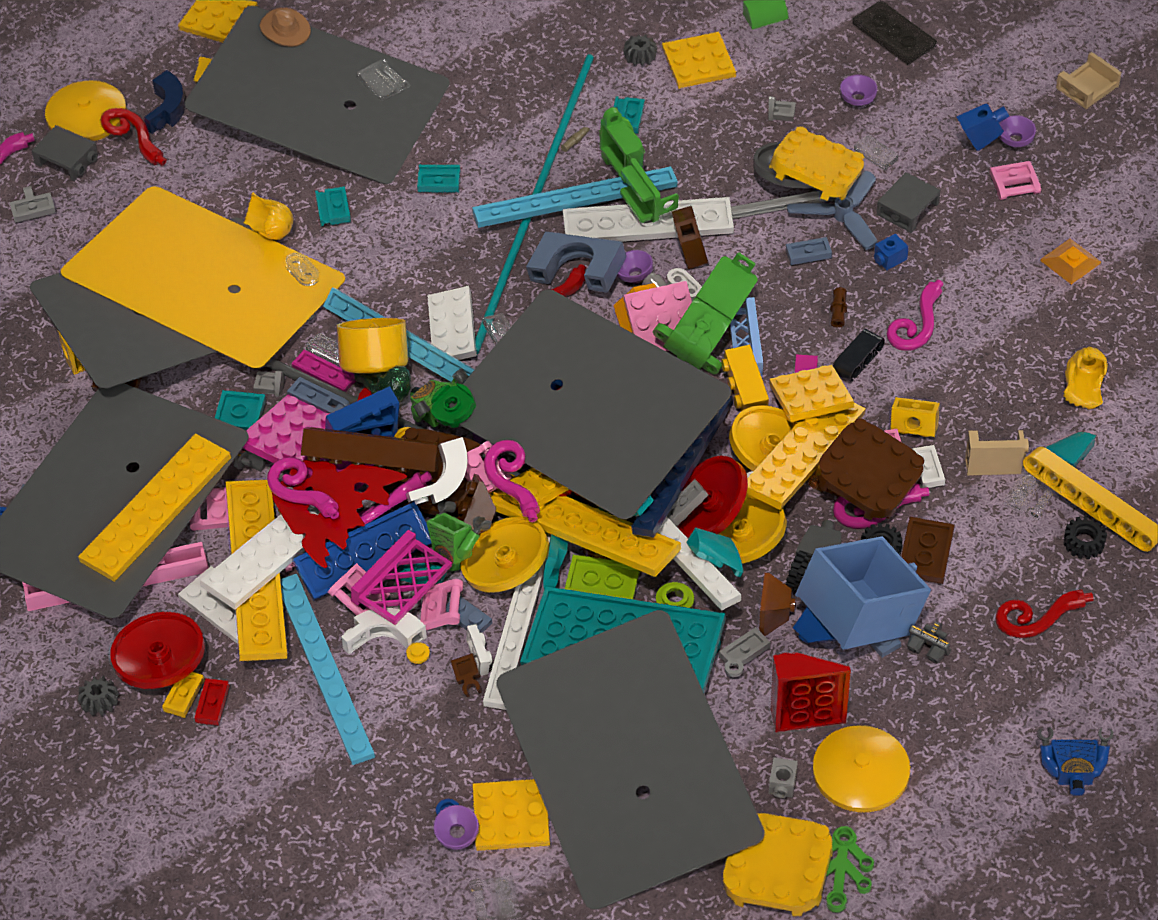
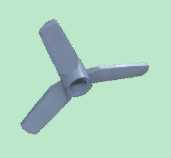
(844, 211)

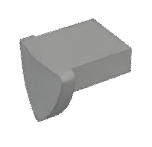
(781, 110)
(269, 382)

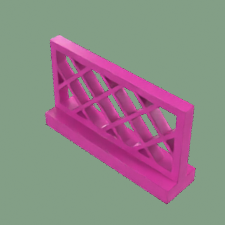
(383, 569)

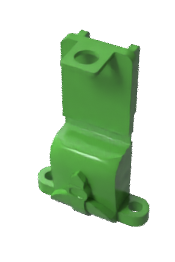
(626, 155)
(710, 314)

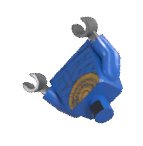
(1074, 760)

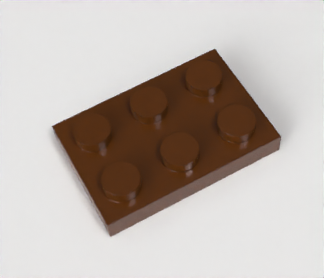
(928, 546)

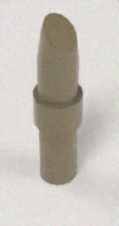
(575, 139)

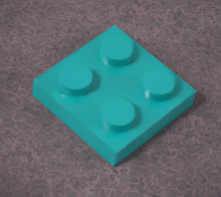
(240, 408)

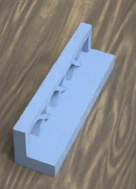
(752, 330)

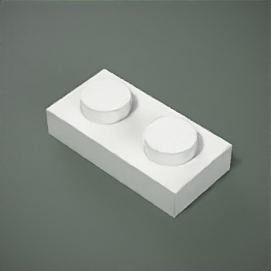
(932, 473)
(477, 644)

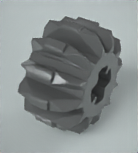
(640, 50)
(98, 696)

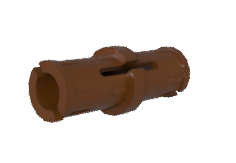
(838, 307)

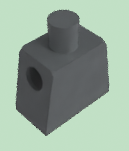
(820, 537)

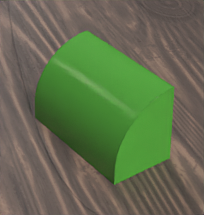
(764, 12)

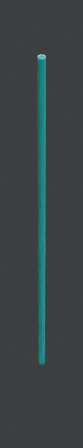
(538, 189)

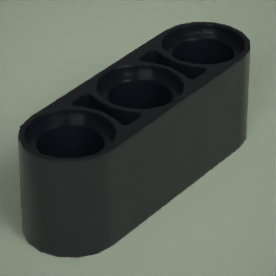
(857, 354)

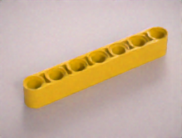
(1092, 498)

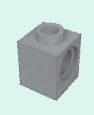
(786, 770)

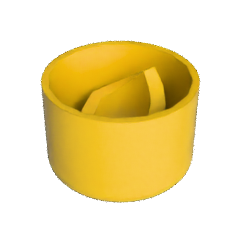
(372, 345)

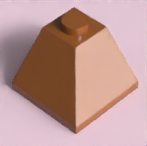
(775, 604)

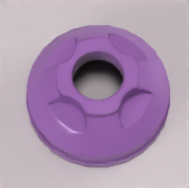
(858, 85)
(1017, 126)
(636, 261)
(456, 816)

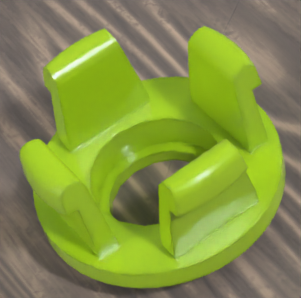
(681, 590)

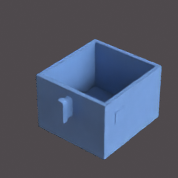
(863, 592)

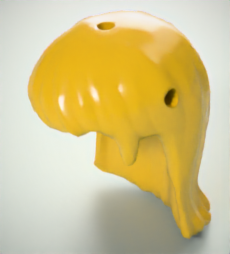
(269, 217)
(1084, 378)

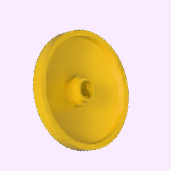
(81, 107)
(757, 433)
(756, 529)
(506, 555)
(861, 768)

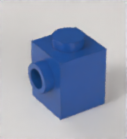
(890, 252)

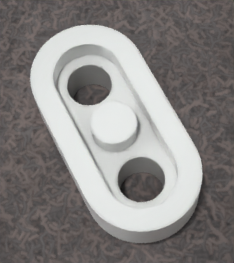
(681, 275)

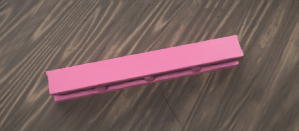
(176, 564)

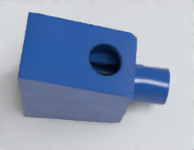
(983, 124)

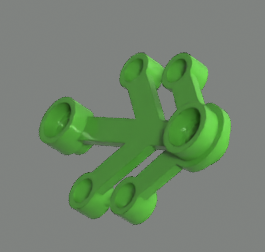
(842, 864)

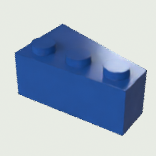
(370, 415)

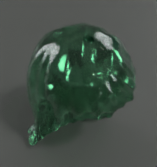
(397, 378)

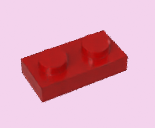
(212, 701)

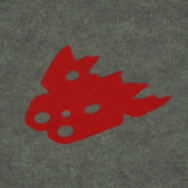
(341, 489)

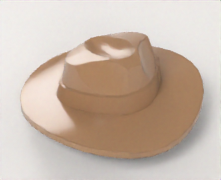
(285, 27)

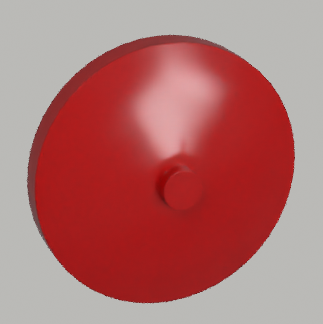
(727, 488)
(157, 650)

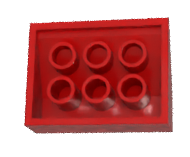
(808, 692)

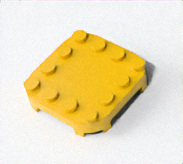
(817, 163)
(783, 868)

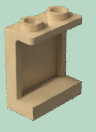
(1089, 81)
(995, 456)

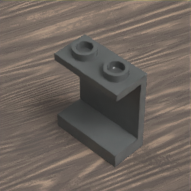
(66, 150)
(907, 201)

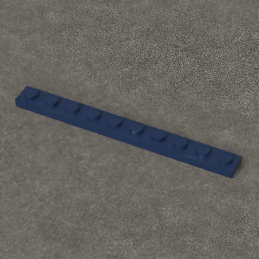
(673, 483)

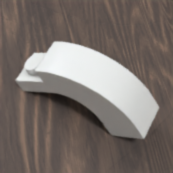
(454, 469)
(372, 625)

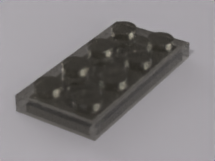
(894, 32)

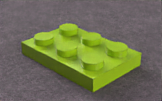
(602, 577)

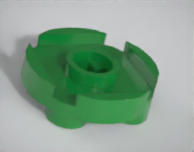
(460, 412)

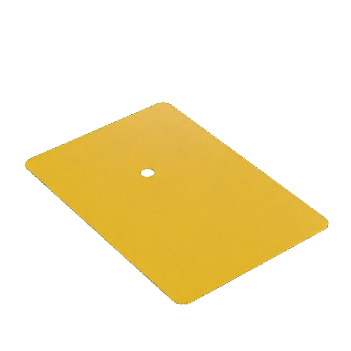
(177, 269)

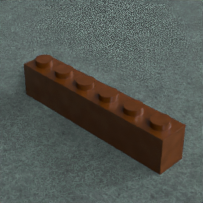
(370, 449)

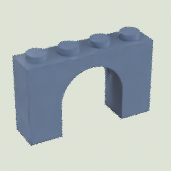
(558, 248)

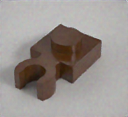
(466, 672)

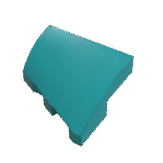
(1073, 447)
(716, 549)
(554, 560)

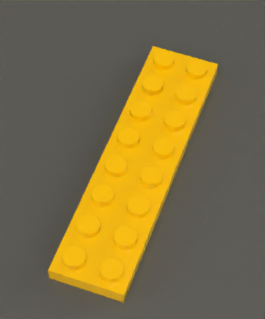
(798, 456)
(154, 507)

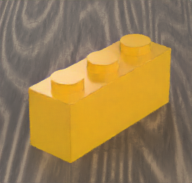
(744, 377)

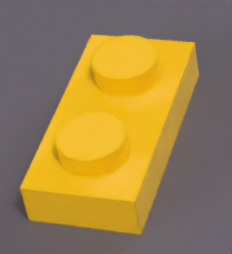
(183, 695)

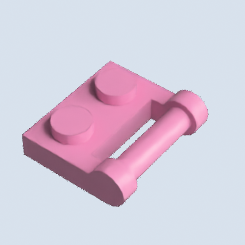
(1013, 175)
(475, 465)
(216, 512)
(348, 581)
(434, 604)

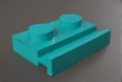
(631, 109)
(438, 178)
(333, 206)

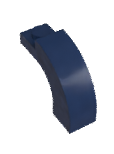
(172, 109)

